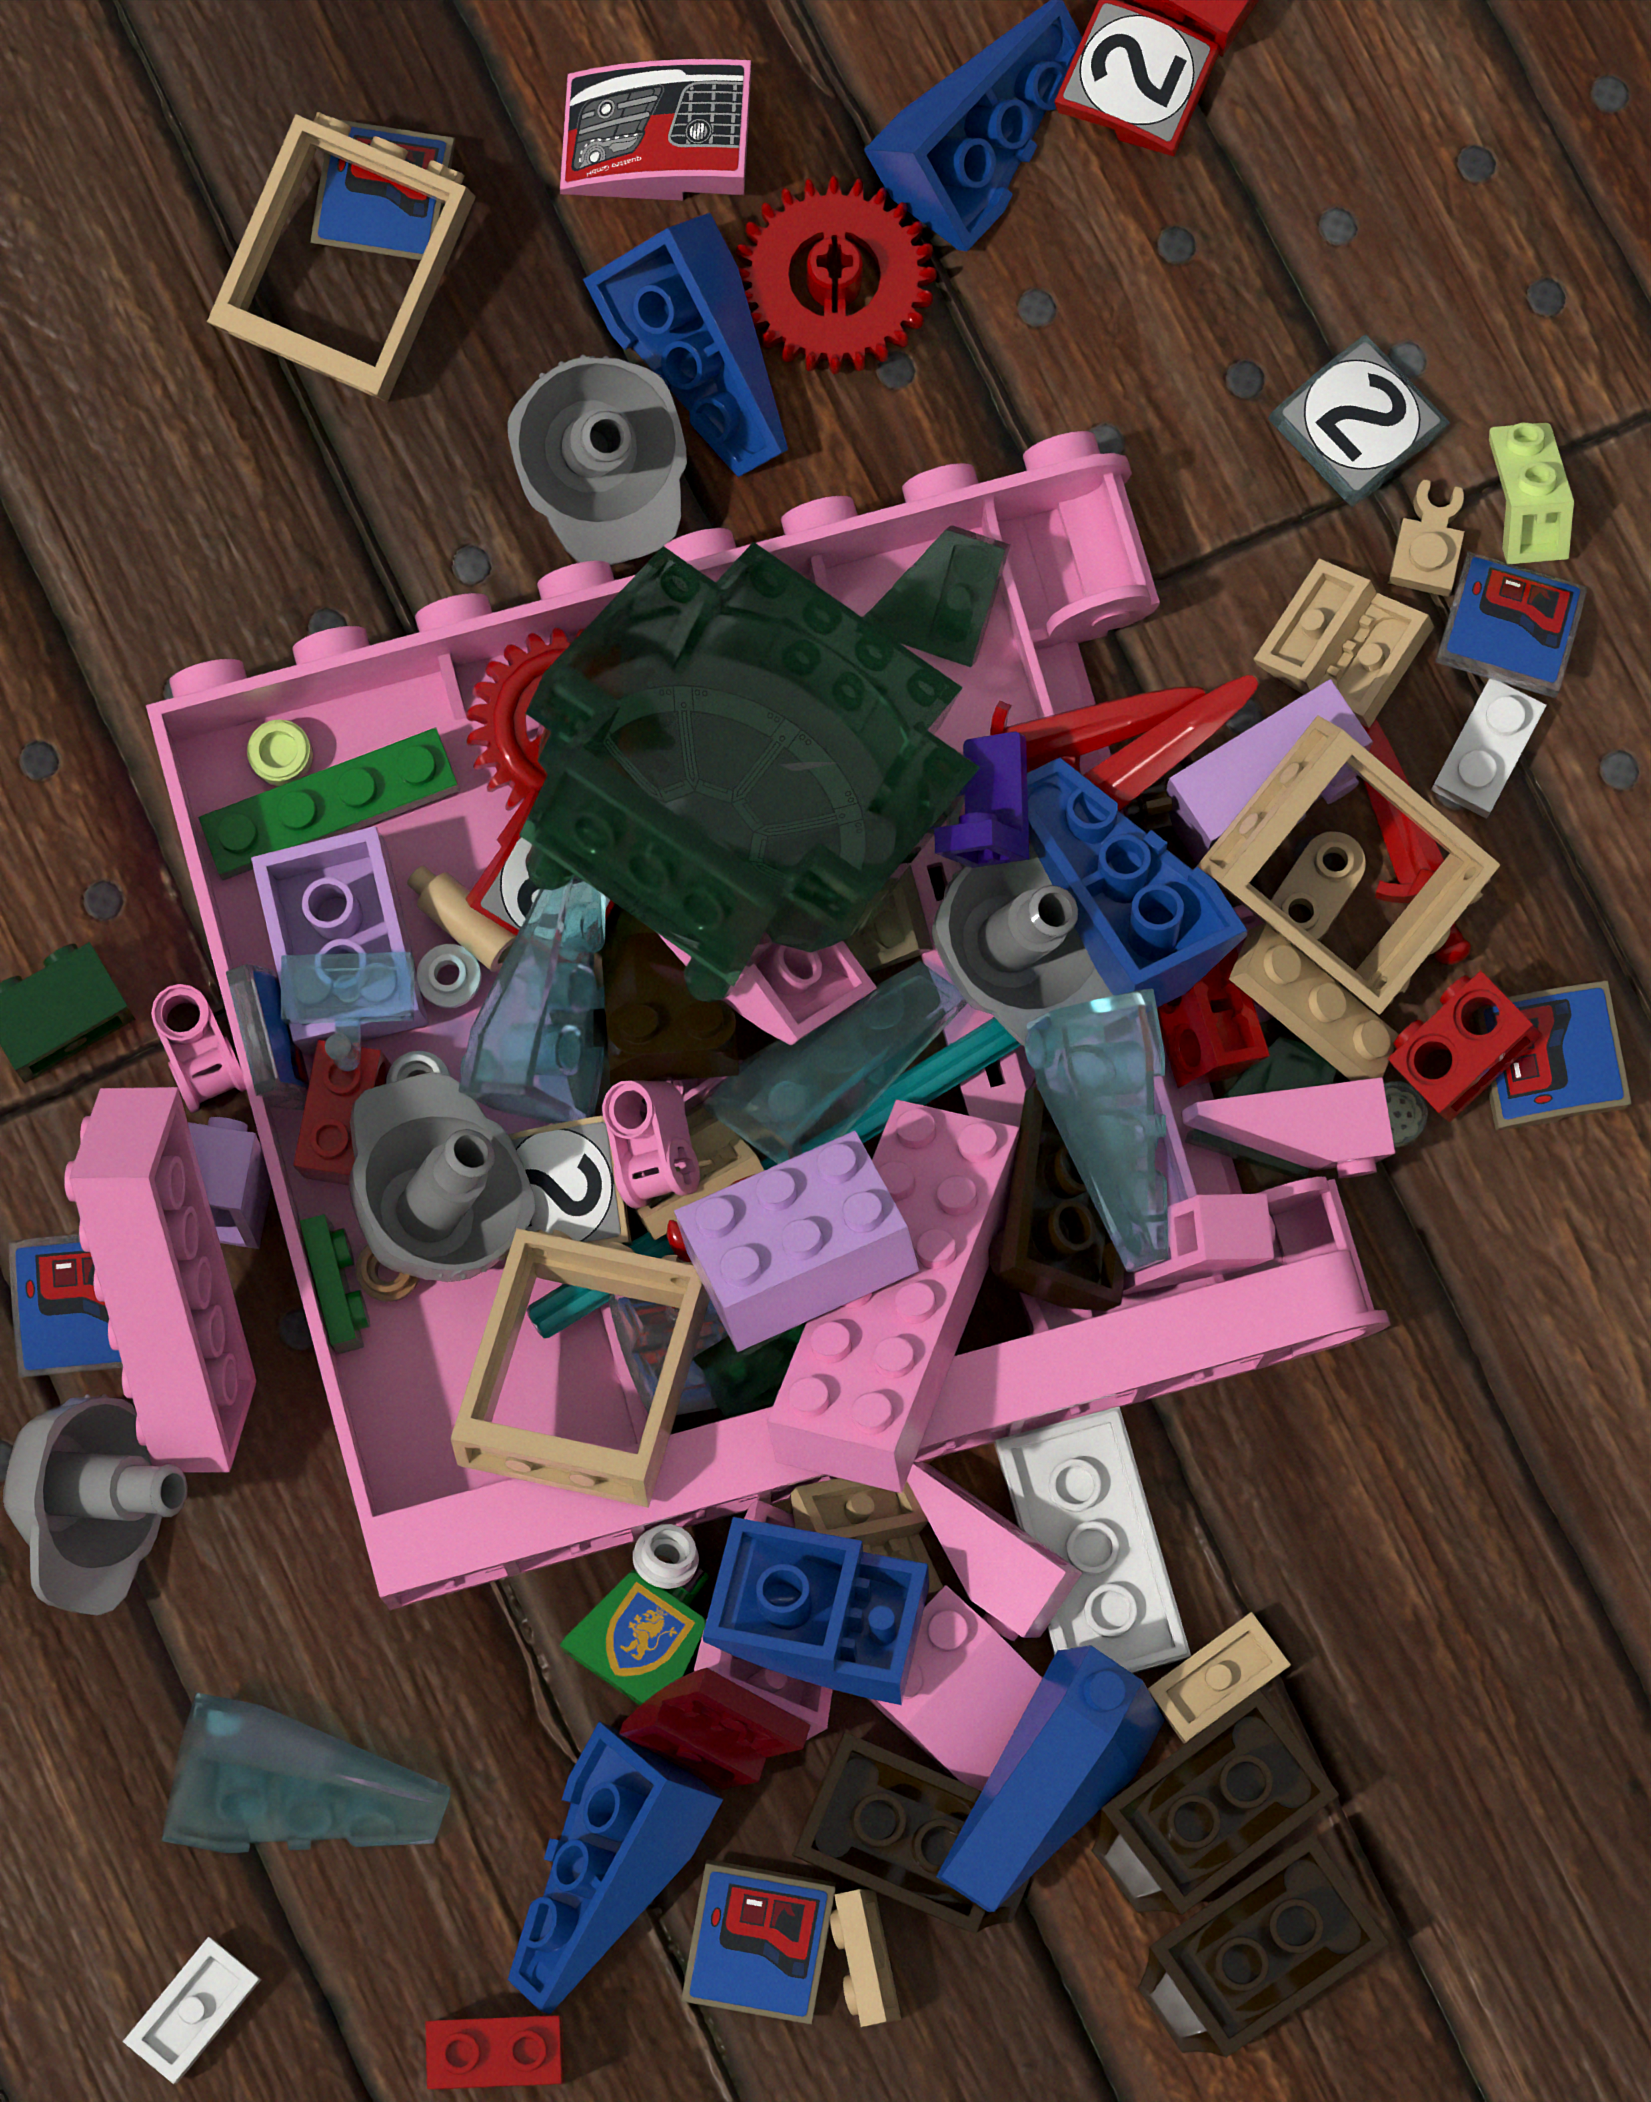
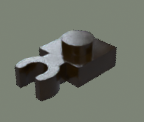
(1152, 810)

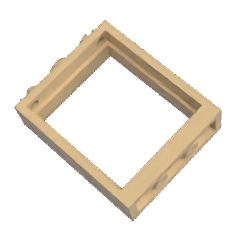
(267, 222)
(1280, 806)
(558, 1460)

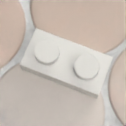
(1488, 747)
(192, 2010)

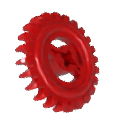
(834, 219)
(505, 716)

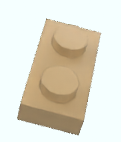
(1218, 1677)
(859, 1931)

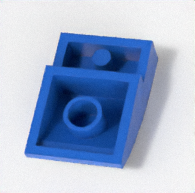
(818, 1609)

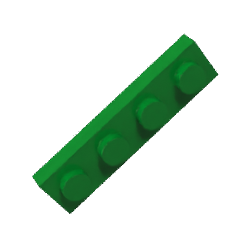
(330, 802)

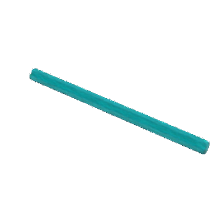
(917, 1086)

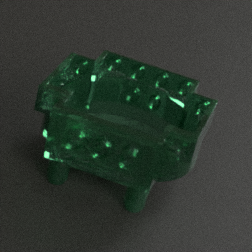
(739, 763)

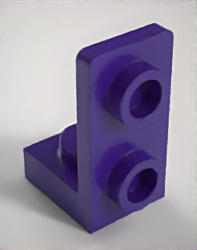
(995, 806)

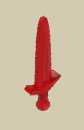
(1095, 725)
(1167, 744)
(1410, 849)

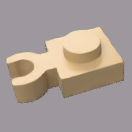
(1426, 548)

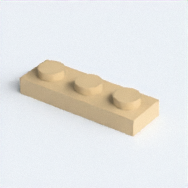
(1313, 1005)

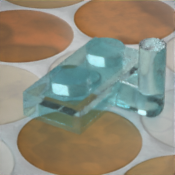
(347, 992)

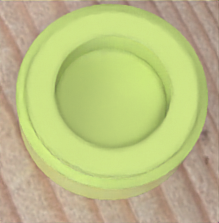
(279, 752)

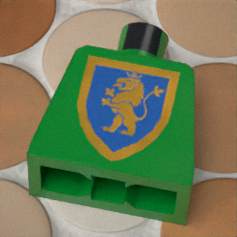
(640, 1635)

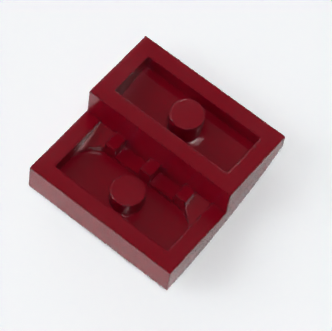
(714, 1728)

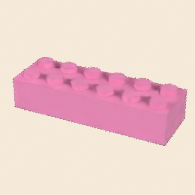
(162, 1277)
(877, 1364)

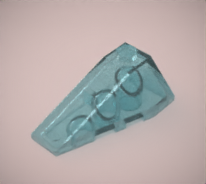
(535, 1029)
(823, 1083)
(1098, 1084)
(273, 1779)

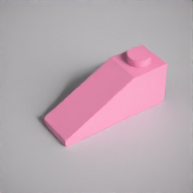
(1311, 1126)
(1210, 1239)
(996, 1561)

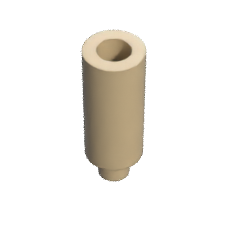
(444, 902)

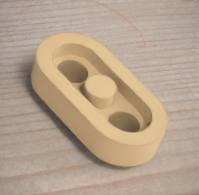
(1318, 887)

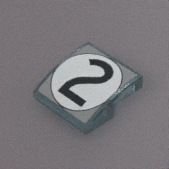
(1358, 420)

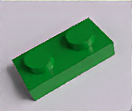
(328, 1256)

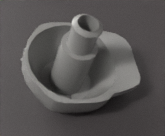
(601, 457)
(1014, 943)
(435, 1180)
(87, 1501)

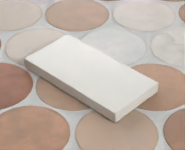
(1085, 1501)

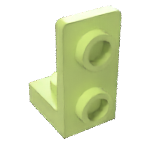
(1535, 493)

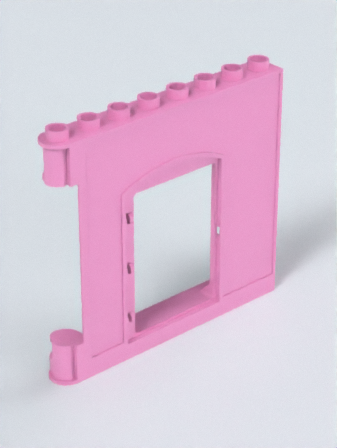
(396, 1400)

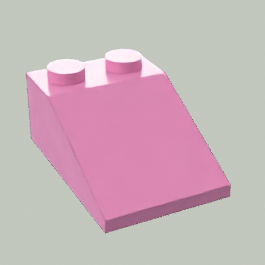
(962, 1691)

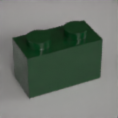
(59, 1010)

